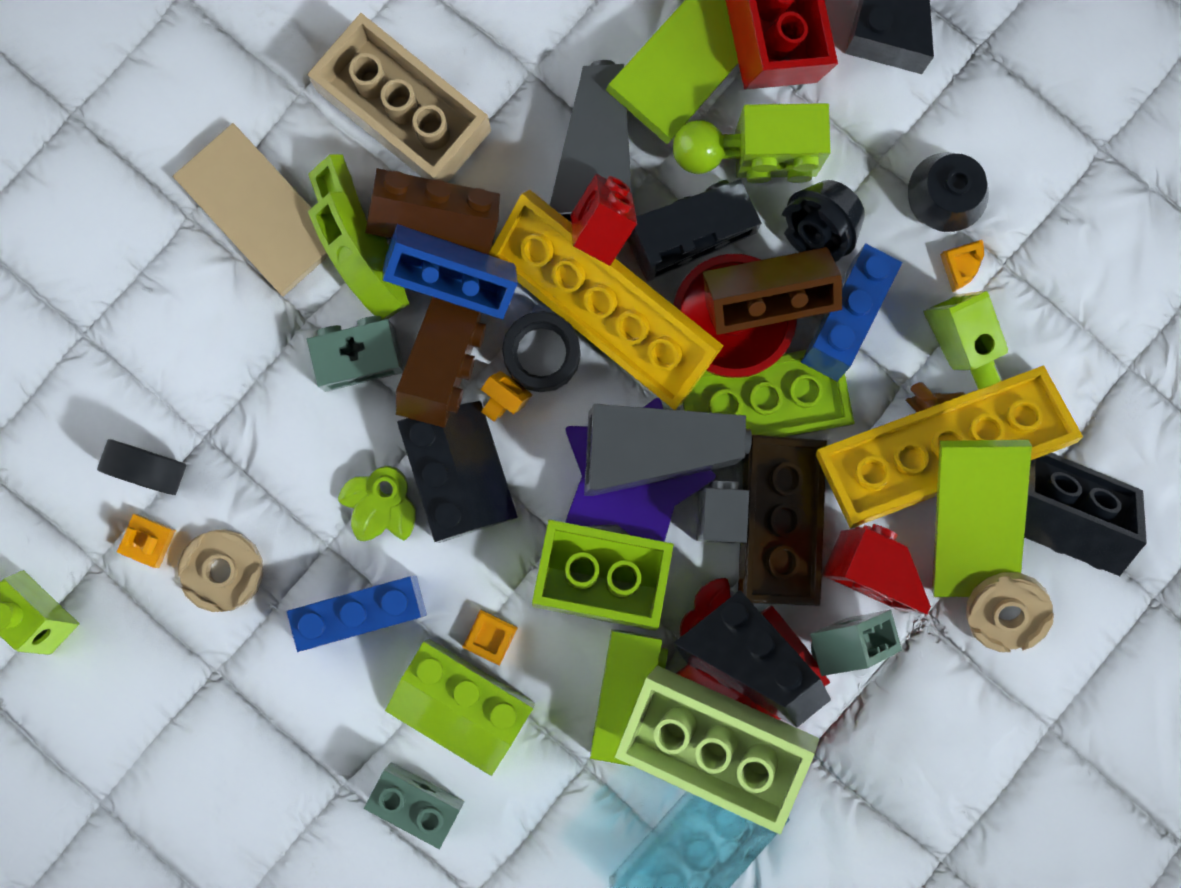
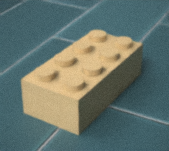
(399, 101)

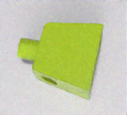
(969, 335)
(27, 612)

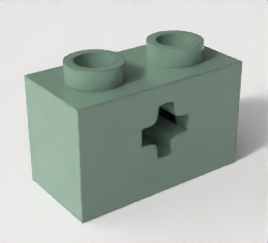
(337, 370)
(855, 643)
(414, 805)

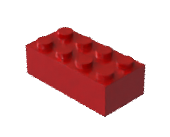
(781, 41)

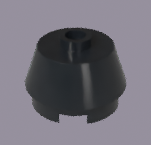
(948, 191)
(824, 217)

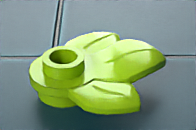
(376, 510)

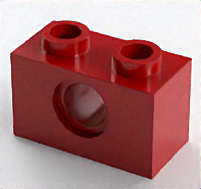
(603, 218)

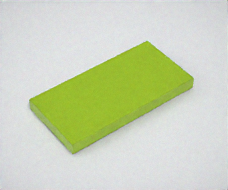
(678, 67)
(779, 400)
(979, 512)

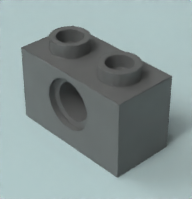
(722, 513)

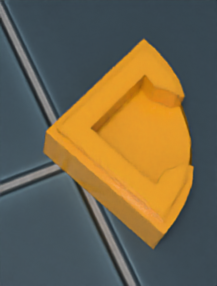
(962, 263)

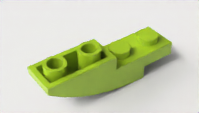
(342, 230)

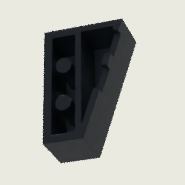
(893, 33)
(693, 228)
(754, 659)

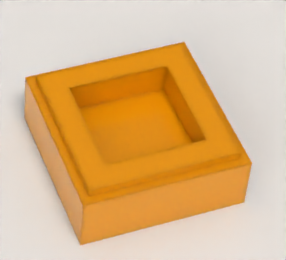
(490, 637)

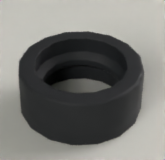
(537, 321)
(141, 467)

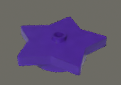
(638, 510)

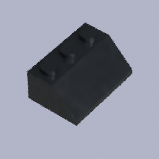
(458, 473)
(1084, 514)

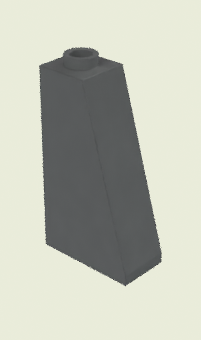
(594, 140)
(655, 445)

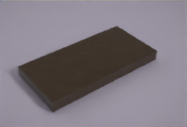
(784, 522)

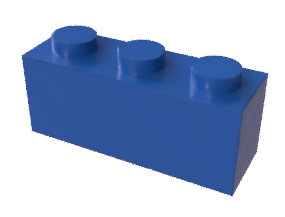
(450, 272)
(845, 330)
(356, 613)

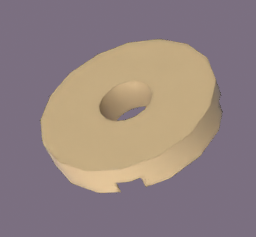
(196, 565)
(1004, 591)

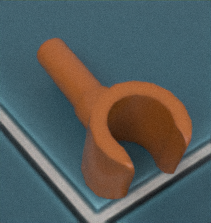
(925, 398)

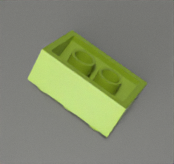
(602, 575)
(459, 706)

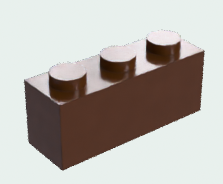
(434, 208)
(773, 290)
(439, 363)

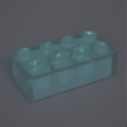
(693, 848)

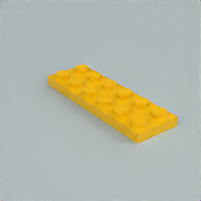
(605, 302)
(900, 460)

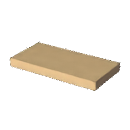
(254, 208)

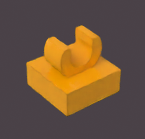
(504, 395)
(146, 541)

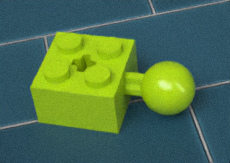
(766, 143)

